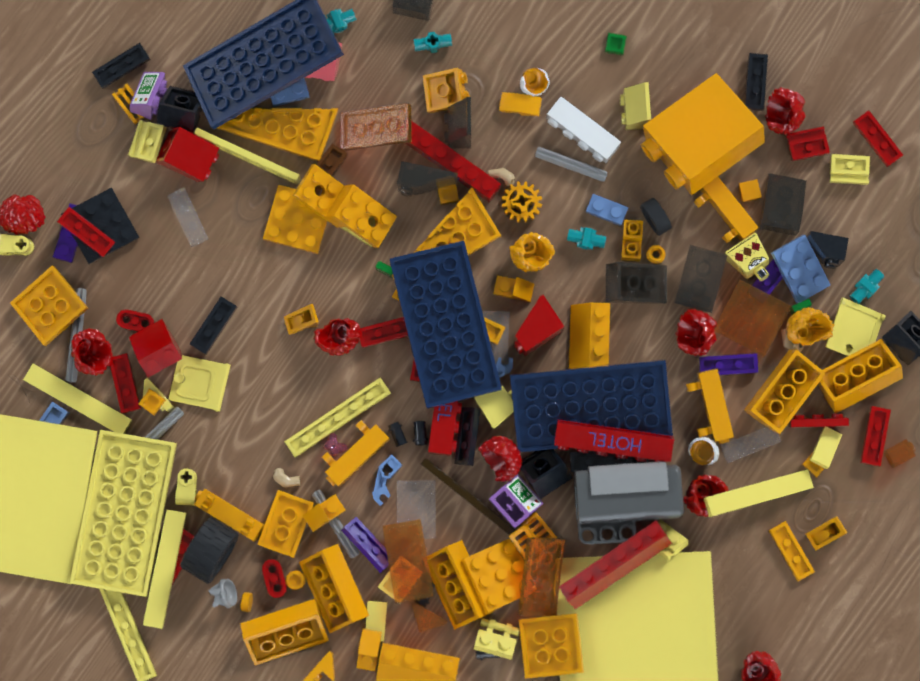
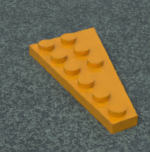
(288, 129)
(464, 223)

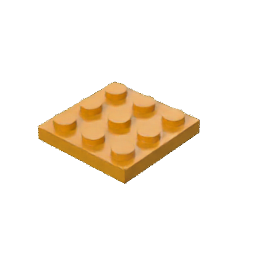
(294, 223)
(49, 305)
(496, 574)
(551, 646)

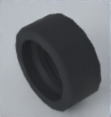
(656, 216)

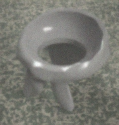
(224, 593)

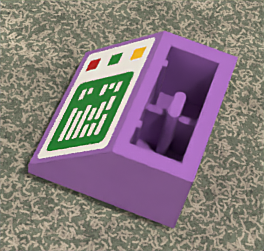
(148, 94)
(515, 501)

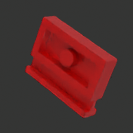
(807, 143)

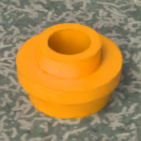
(655, 248)

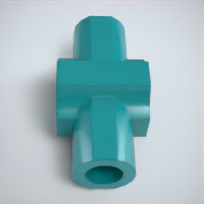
(338, 20)
(440, 40)
(586, 238)
(867, 286)

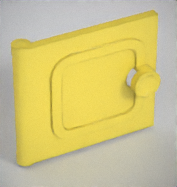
(854, 326)
(203, 383)

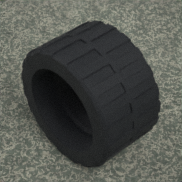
(209, 550)

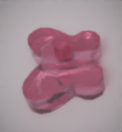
(334, 446)

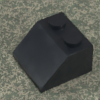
(179, 109)
(828, 248)
(905, 338)
(545, 471)

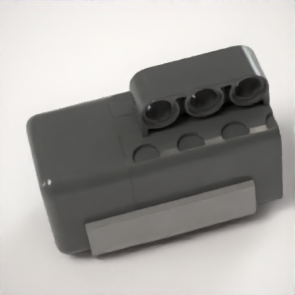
(625, 493)

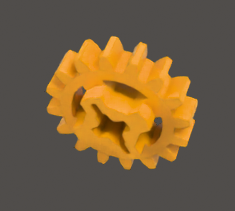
(514, 203)

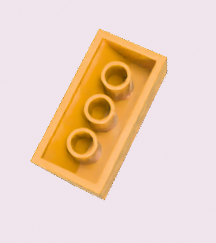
(589, 335)
(860, 376)
(784, 391)
(455, 585)
(333, 588)
(284, 632)
(411, 664)

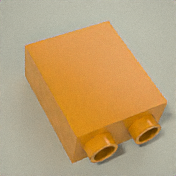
(702, 135)

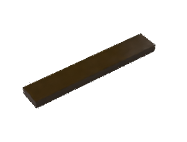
(467, 496)

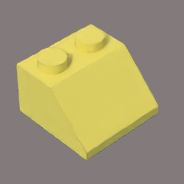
(636, 106)

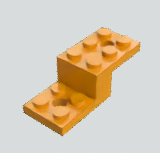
(345, 206)

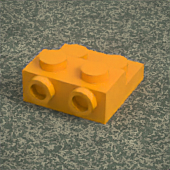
(444, 89)

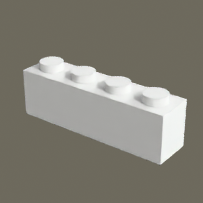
(583, 130)

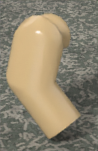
(504, 174)
(788, 344)
(284, 480)

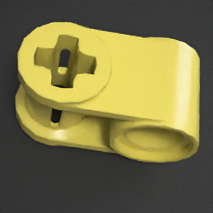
(12, 245)
(186, 491)

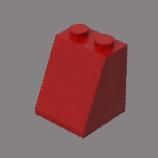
(187, 154)
(538, 328)
(155, 348)

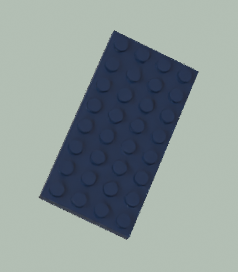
(262, 60)
(445, 324)
(608, 395)

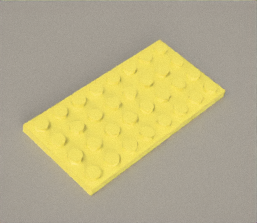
(123, 513)

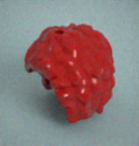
(785, 111)
(21, 214)
(696, 332)
(338, 336)
(91, 352)
(502, 457)
(701, 488)
(765, 669)

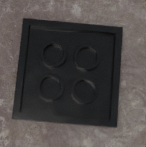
(109, 217)

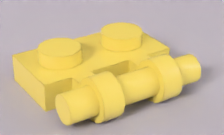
(495, 643)

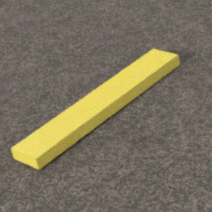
(249, 157)
(77, 399)
(337, 417)
(758, 493)
(164, 569)
(129, 635)

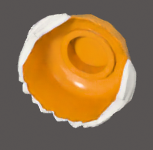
(534, 81)
(703, 451)

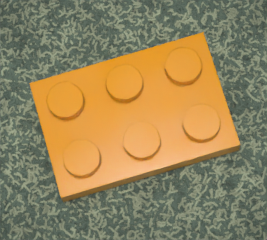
(285, 524)

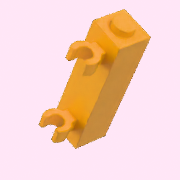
(729, 209)
(715, 406)
(356, 456)
(228, 514)

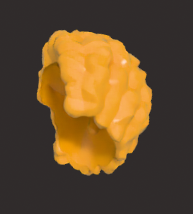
(531, 252)
(809, 326)

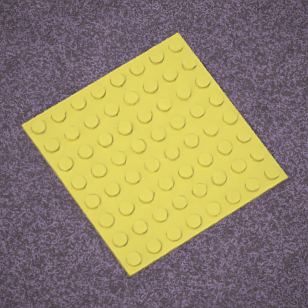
(42, 495)
(649, 622)

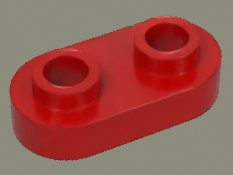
(136, 320)
(272, 579)

